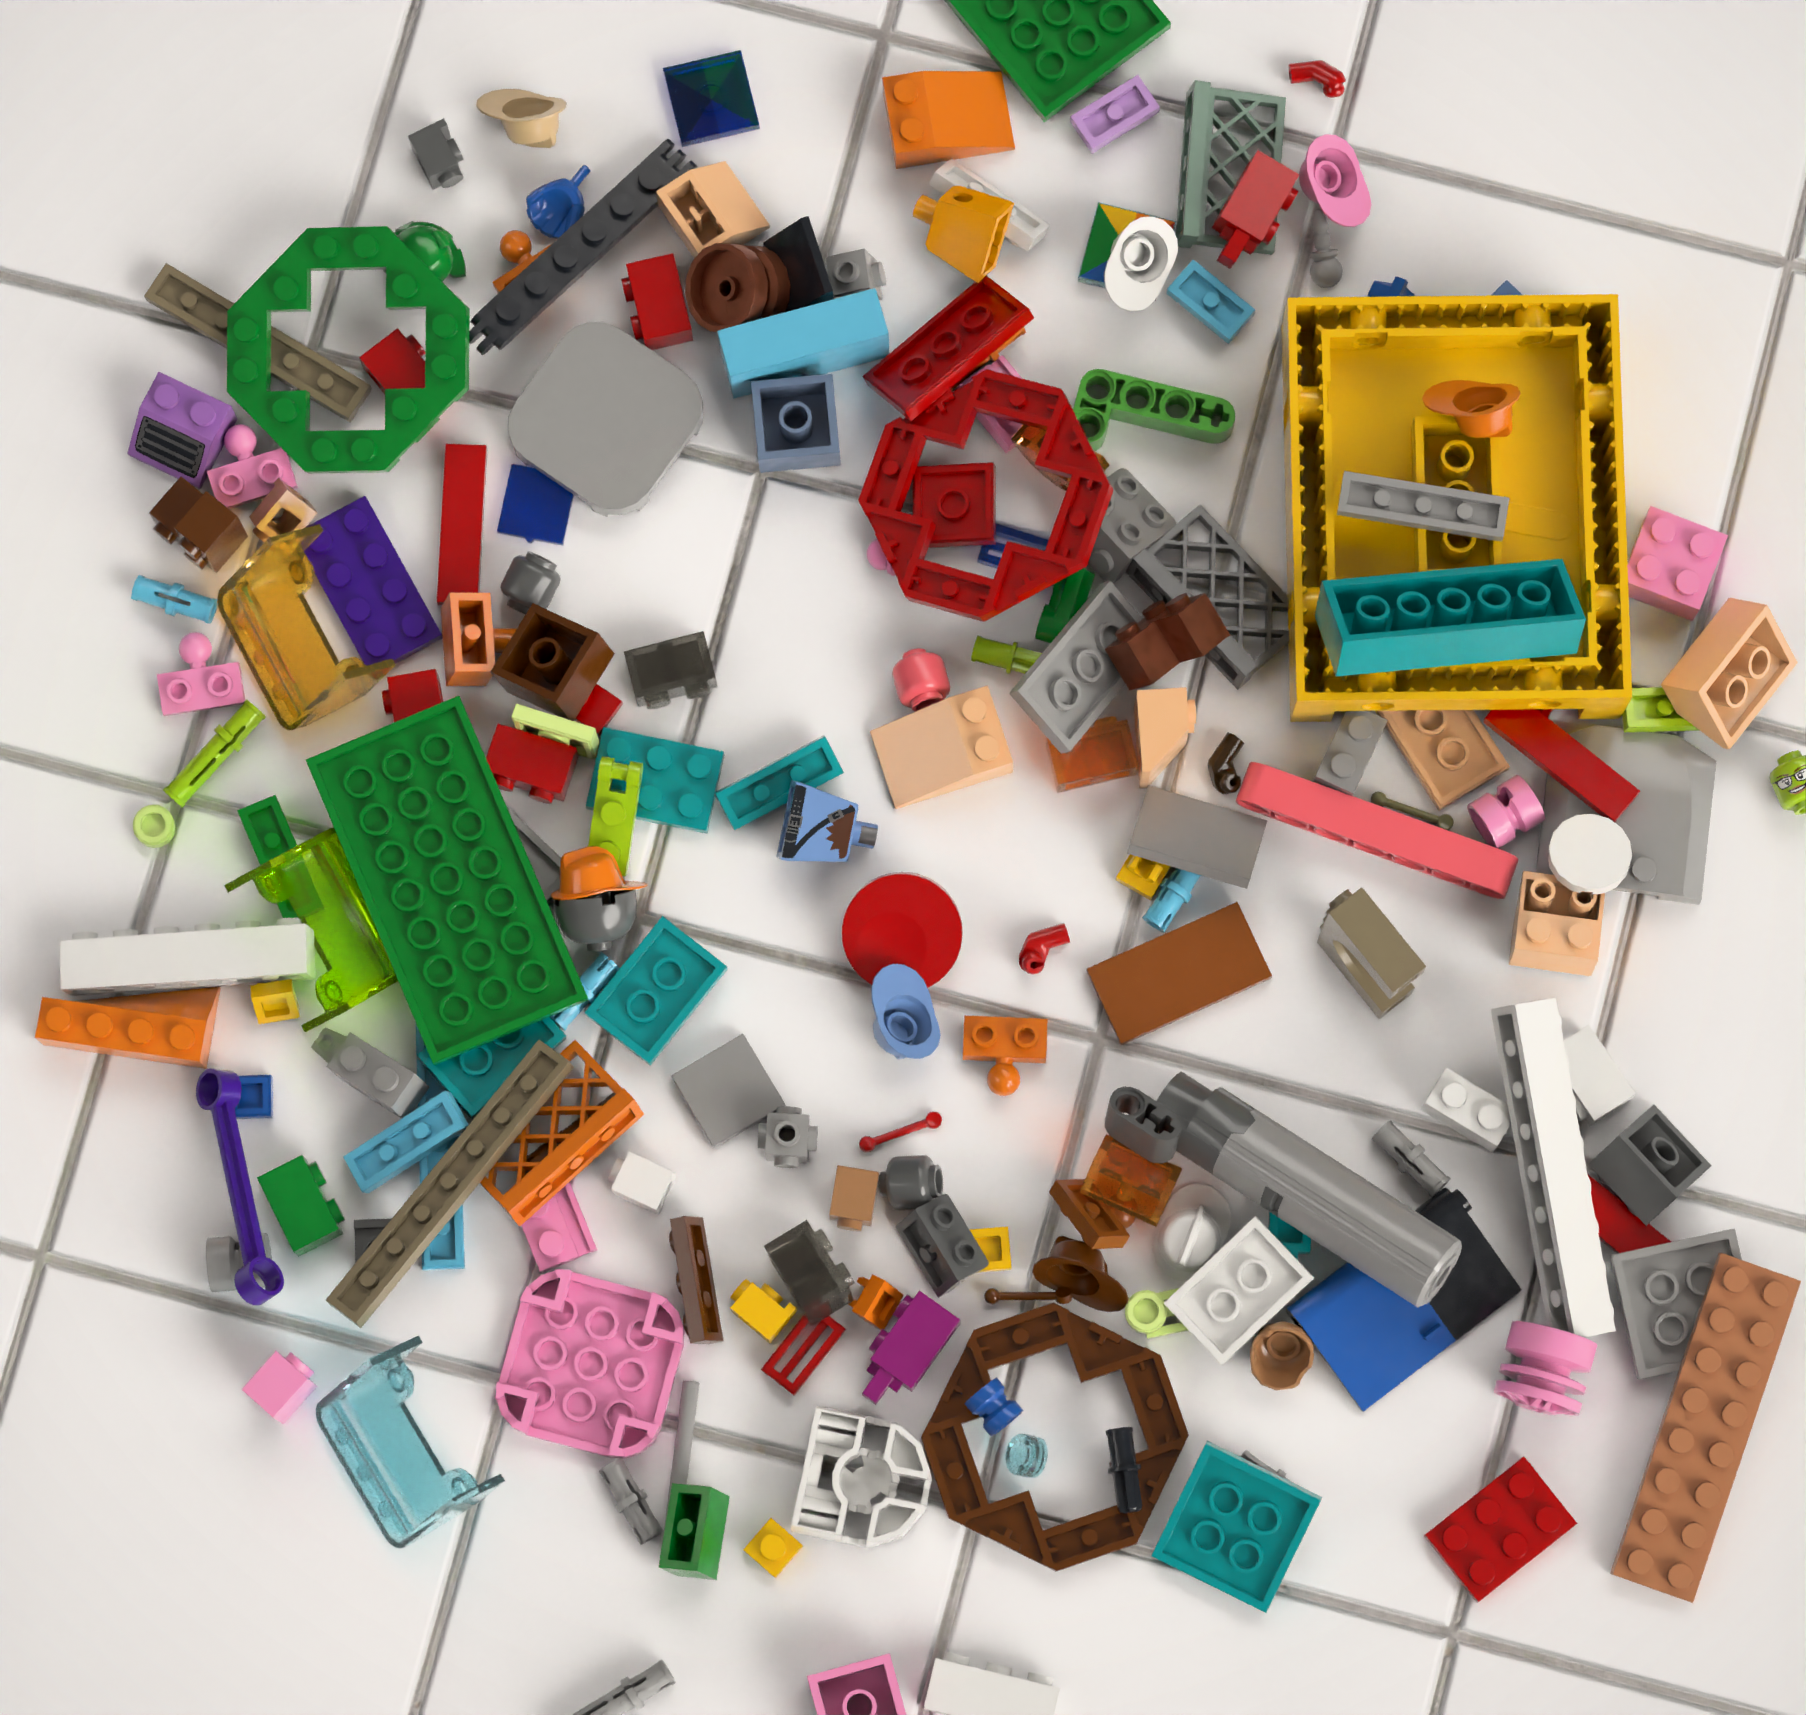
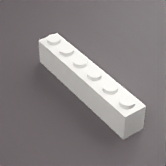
(187, 958)

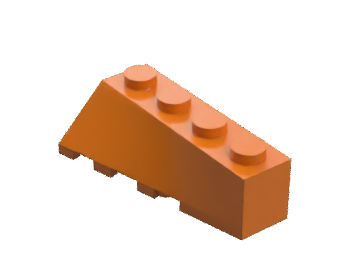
(149, 1027)

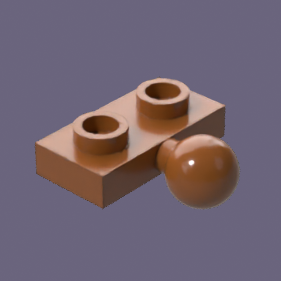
(1096, 1222)

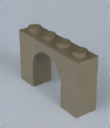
(1369, 951)

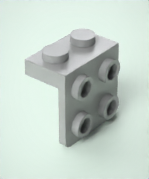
(1129, 525)

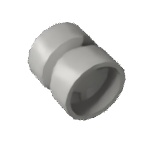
(225, 1259)

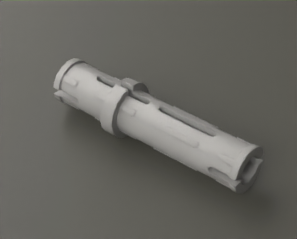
(631, 1692)

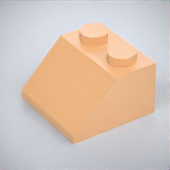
(1161, 729)

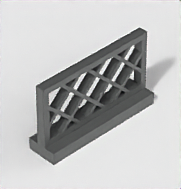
(1161, 584)

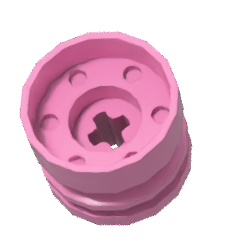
(1545, 1368)

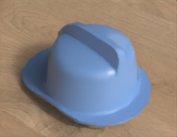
(903, 1013)

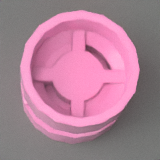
(1506, 812)

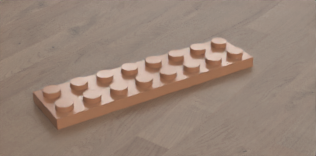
(1705, 1427)

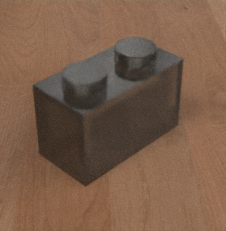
(671, 670)
(809, 1271)

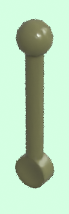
(1444, 821)

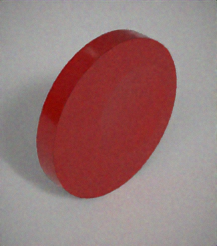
(902, 922)

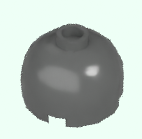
(597, 918)

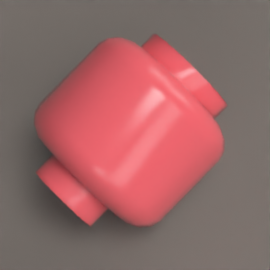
(920, 679)

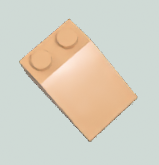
(942, 748)

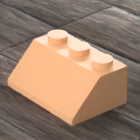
(1730, 671)

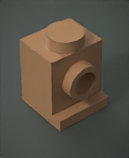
(296, 515)

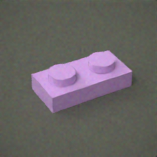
(1114, 114)

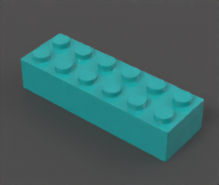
(1449, 617)

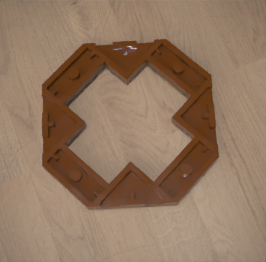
(1094, 1354)

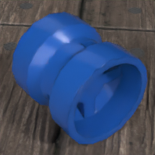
(994, 1407)

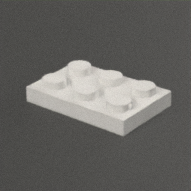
(1238, 1290)

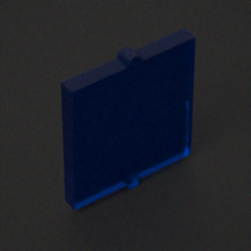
(534, 507)

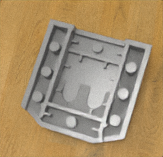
(1663, 823)

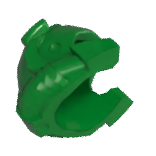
(434, 248)

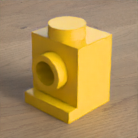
(761, 1309)

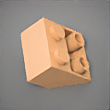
(710, 208)
(1555, 926)

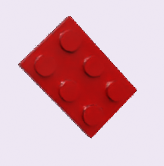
(1500, 1529)

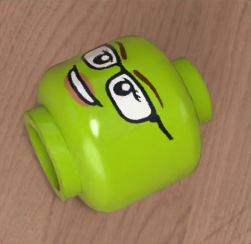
(1790, 782)

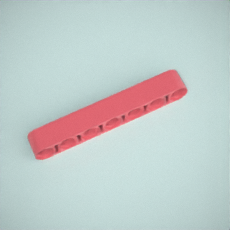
(1377, 830)

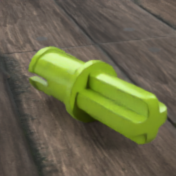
(1003, 655)

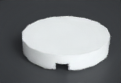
(1589, 854)

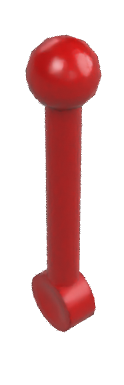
(933, 1121)

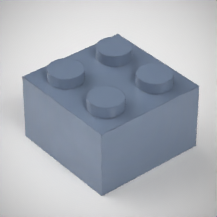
(795, 423)

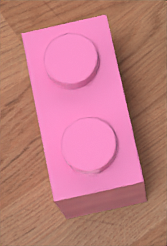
(281, 1385)

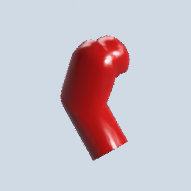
(1321, 72)
(1038, 945)

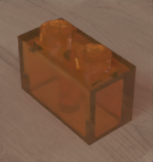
(1098, 757)
(1130, 1181)

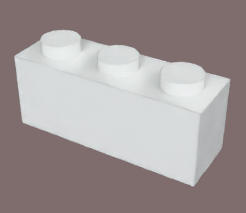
(969, 1690)

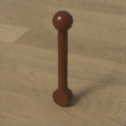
(1061, 1295)

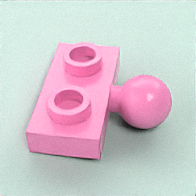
(251, 475)
(200, 686)

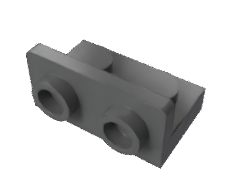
(942, 1244)

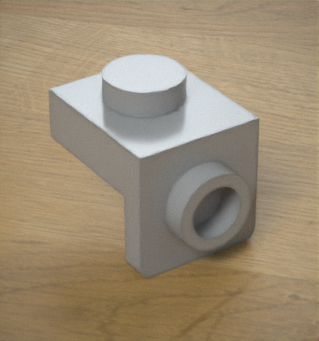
(855, 273)

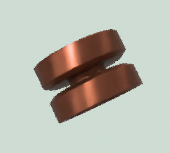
(736, 285)

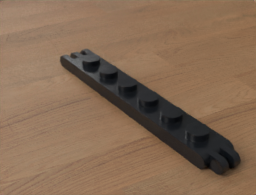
(576, 250)

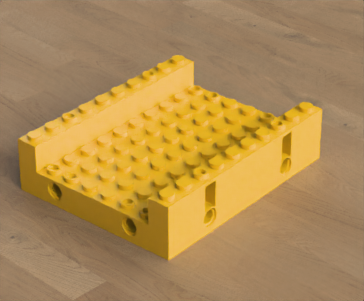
(1357, 406)

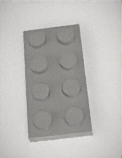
(1074, 674)

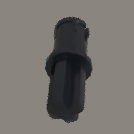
(1124, 1469)

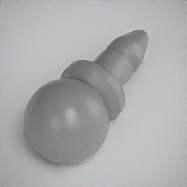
(1325, 269)

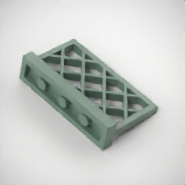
(1198, 155)

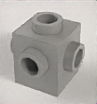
(792, 1152)

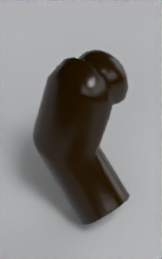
(1221, 765)

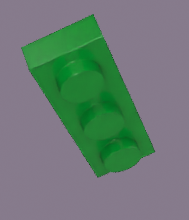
(269, 836)

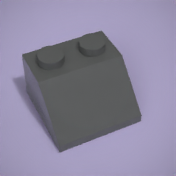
(1649, 1165)

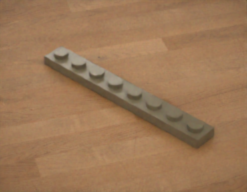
(449, 1183)

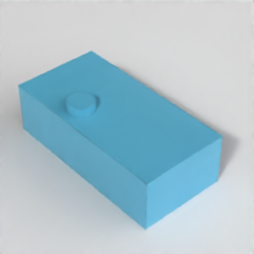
(805, 341)

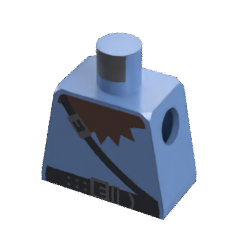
(821, 826)

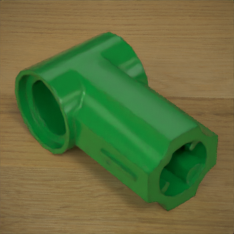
(1064, 603)

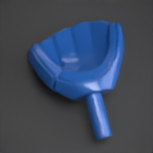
(557, 204)

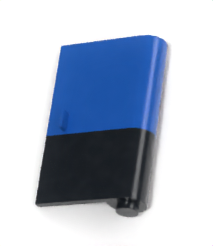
(1382, 1339)

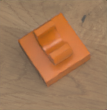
(876, 1301)

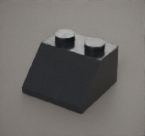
(804, 263)

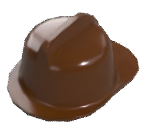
(1082, 1271)

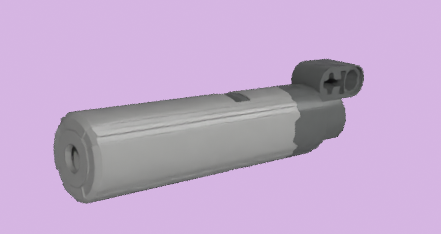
(1289, 1181)

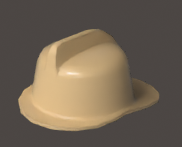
(525, 115)

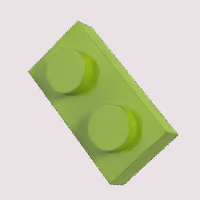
(1652, 712)

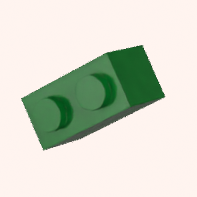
(301, 1204)
(694, 1531)

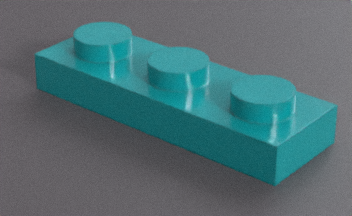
(770, 785)

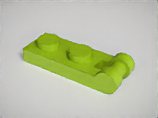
(616, 809)

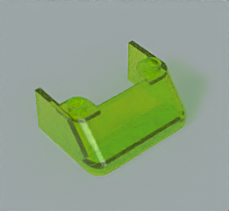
(329, 901)

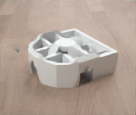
(853, 1491)

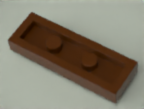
(695, 1280)

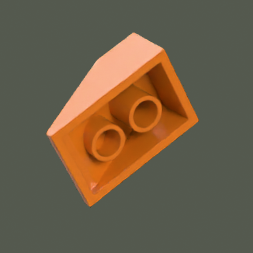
(946, 116)

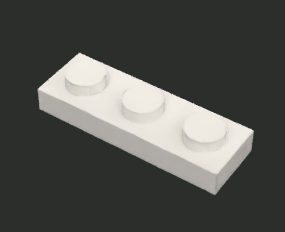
(1023, 227)

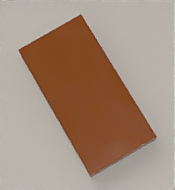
(1179, 973)

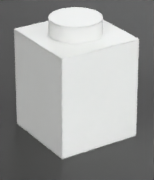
(641, 1182)

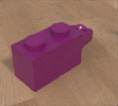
(910, 1346)

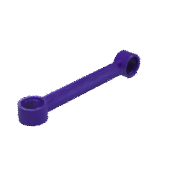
(222, 1106)

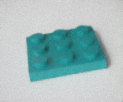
(1236, 1526)

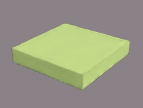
(557, 729)

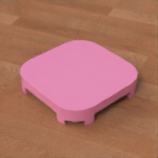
(590, 1364)

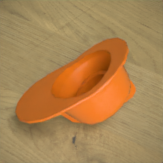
(1476, 406)
(590, 873)

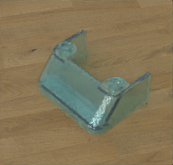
(389, 1453)

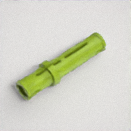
(214, 753)

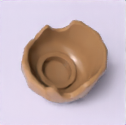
(1281, 1355)

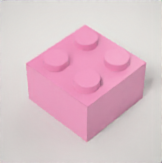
(1673, 563)
(858, 1689)

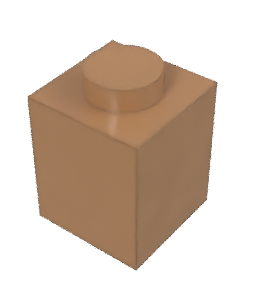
(854, 1197)

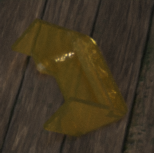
(283, 638)

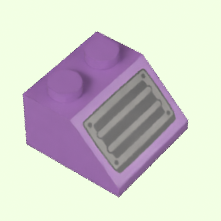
(180, 430)

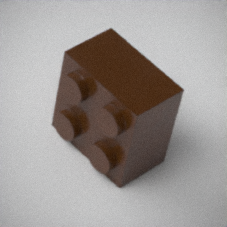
(552, 662)

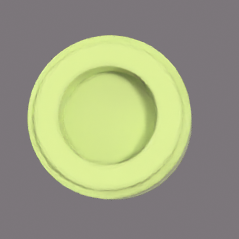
(154, 826)
(1145, 1312)

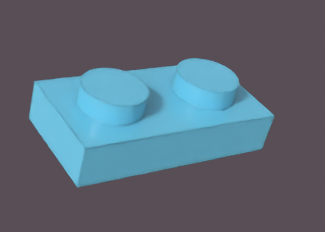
(1210, 301)

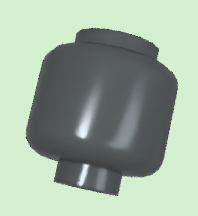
(530, 581)
(911, 1181)

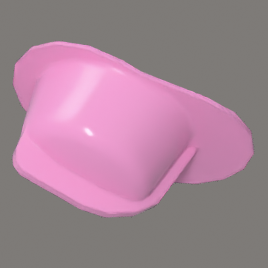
(1335, 181)

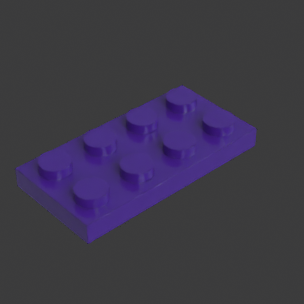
(370, 586)

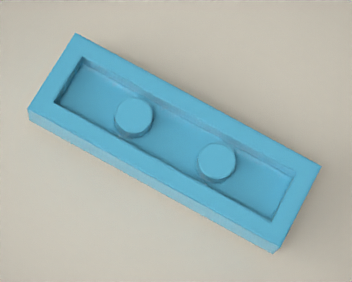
(406, 1142)

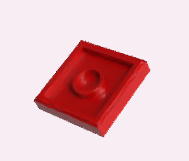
(958, 502)

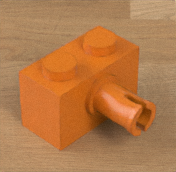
(470, 639)

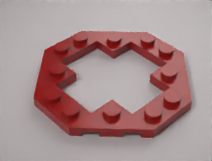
(1021, 569)

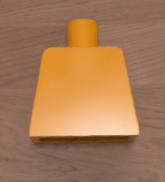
(965, 228)

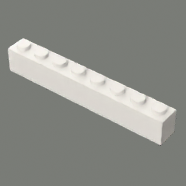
(1553, 1168)

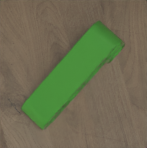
(1154, 413)

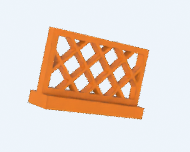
(575, 1150)

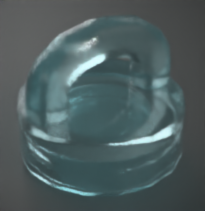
(1026, 1455)

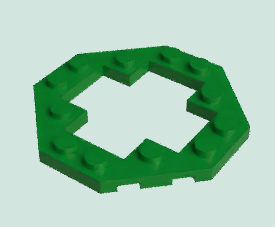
(288, 289)

